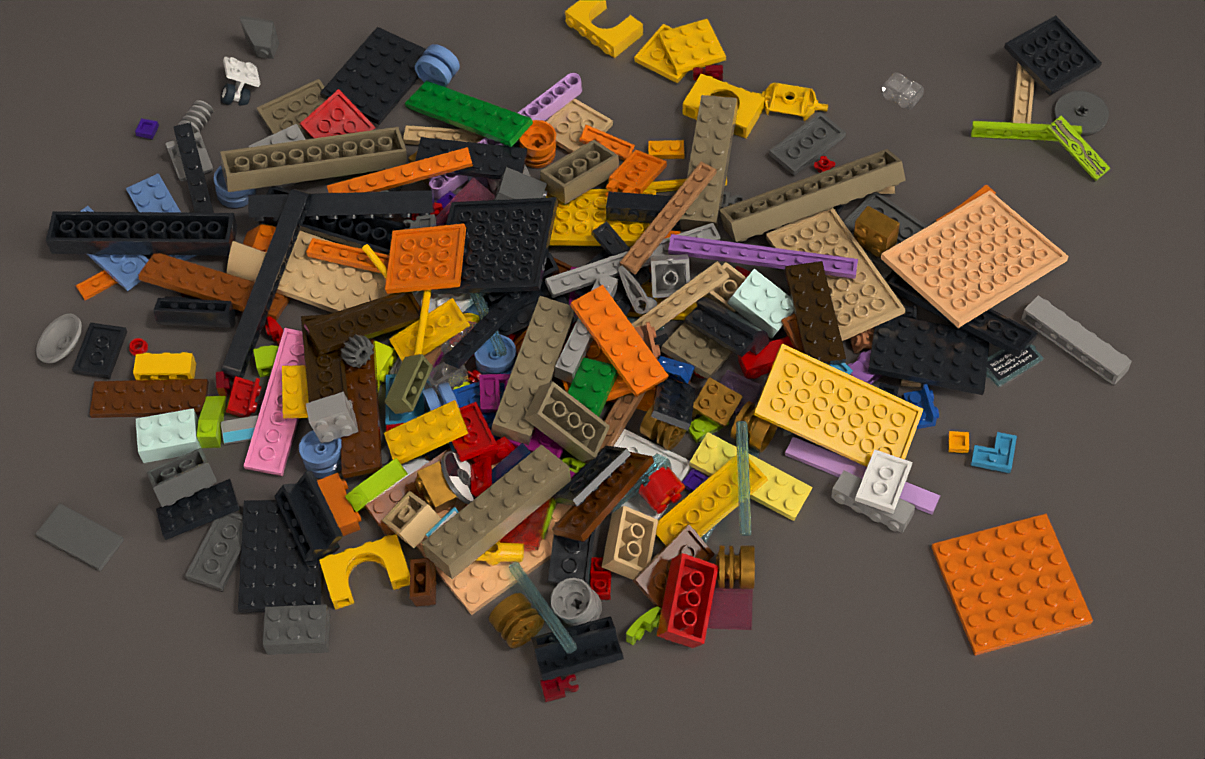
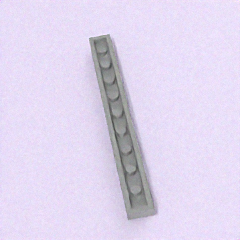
(589, 273)

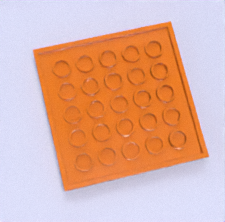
(1011, 584)

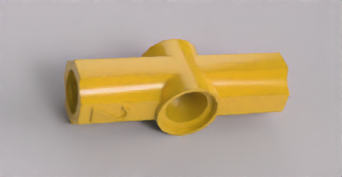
(503, 552)

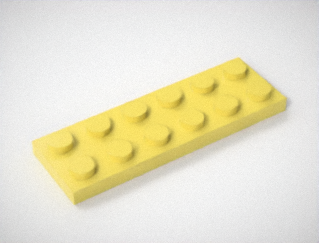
(781, 491)

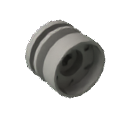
(575, 602)

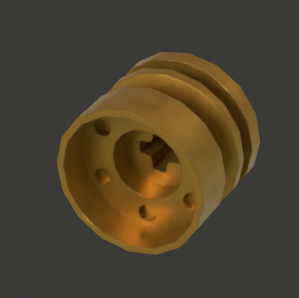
(759, 430)
(666, 434)
(736, 567)
(516, 620)

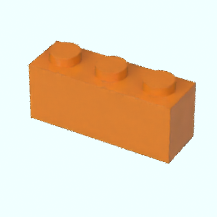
(334, 492)

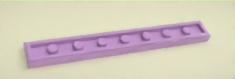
(836, 464)

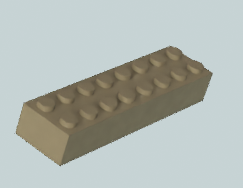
(713, 147)
(533, 368)
(496, 511)

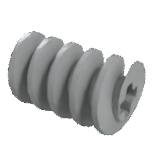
(197, 115)

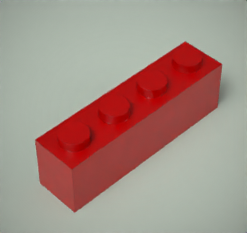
(760, 364)

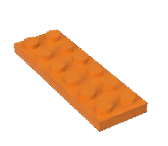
(619, 340)

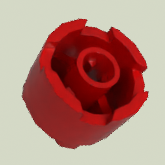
(662, 489)

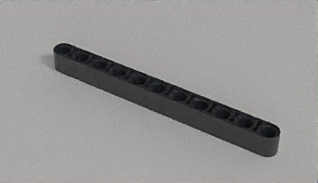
(266, 284)

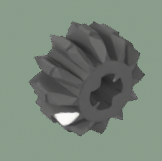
(357, 351)

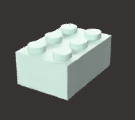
(762, 303)
(167, 435)

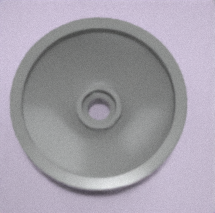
(59, 338)

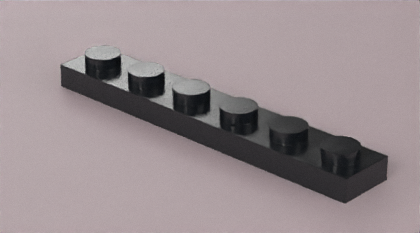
(193, 168)
(485, 328)

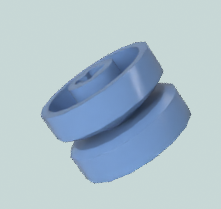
(437, 65)
(230, 199)
(489, 363)
(445, 396)
(319, 457)

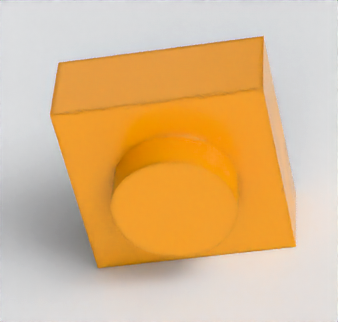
(958, 442)

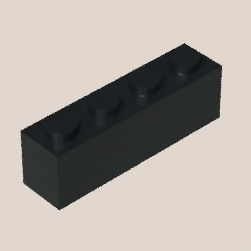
(635, 206)

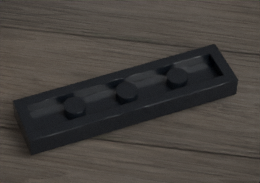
(615, 245)

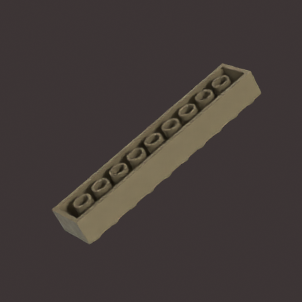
(312, 159)
(812, 195)

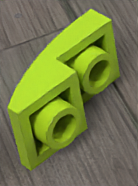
(645, 622)

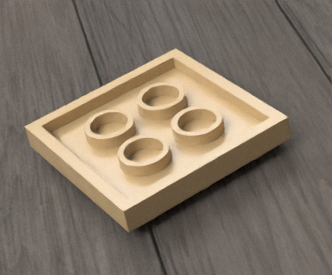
(571, 121)

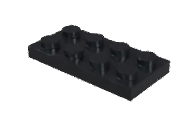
(674, 403)
(592, 475)
(197, 509)

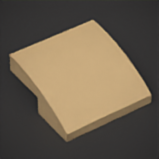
(245, 261)

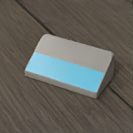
(238, 429)

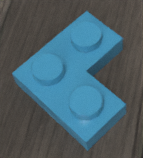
(998, 458)

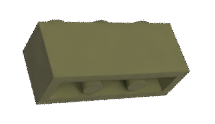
(408, 384)

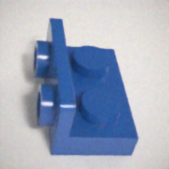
(677, 370)
(924, 399)

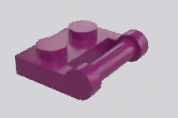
(490, 391)

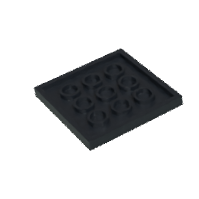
(1052, 55)

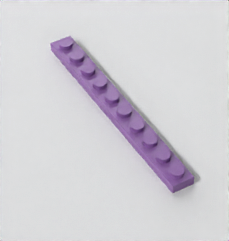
(759, 255)

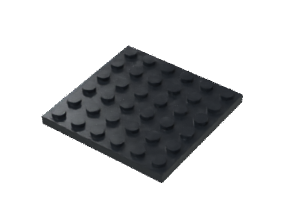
(503, 244)

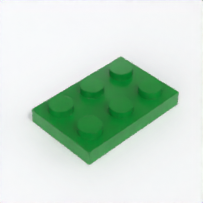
(593, 384)

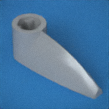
(635, 292)

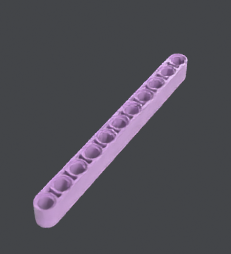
(539, 109)

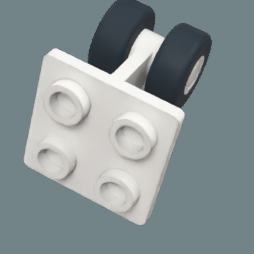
(242, 73)

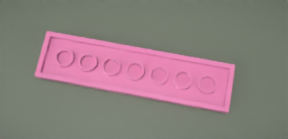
(272, 432)

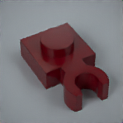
(714, 71)
(556, 688)

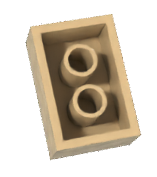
(629, 542)

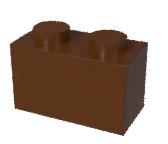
(422, 582)

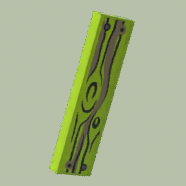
(1078, 148)

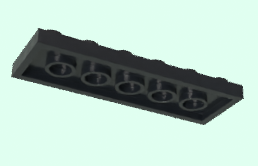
(487, 159)

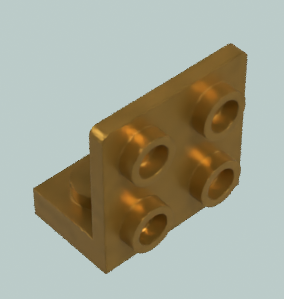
(716, 402)

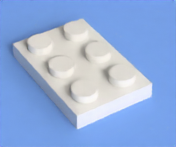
(883, 481)

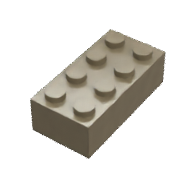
(579, 171)
(567, 422)

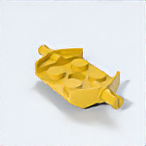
(803, 104)

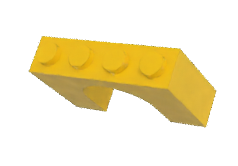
(611, 40)
(748, 104)
(339, 566)

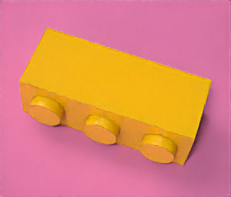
(164, 366)

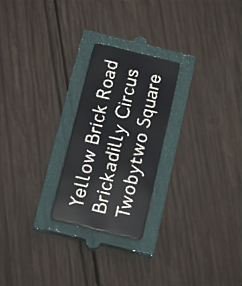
(1004, 366)

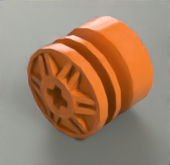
(540, 144)

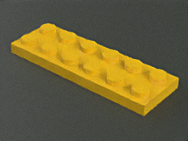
(709, 501)

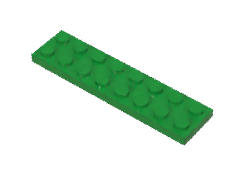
(469, 113)

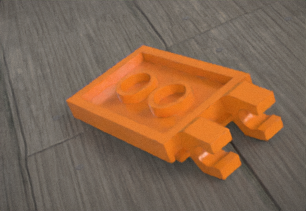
(636, 173)

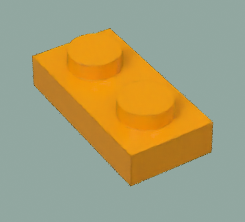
(667, 149)

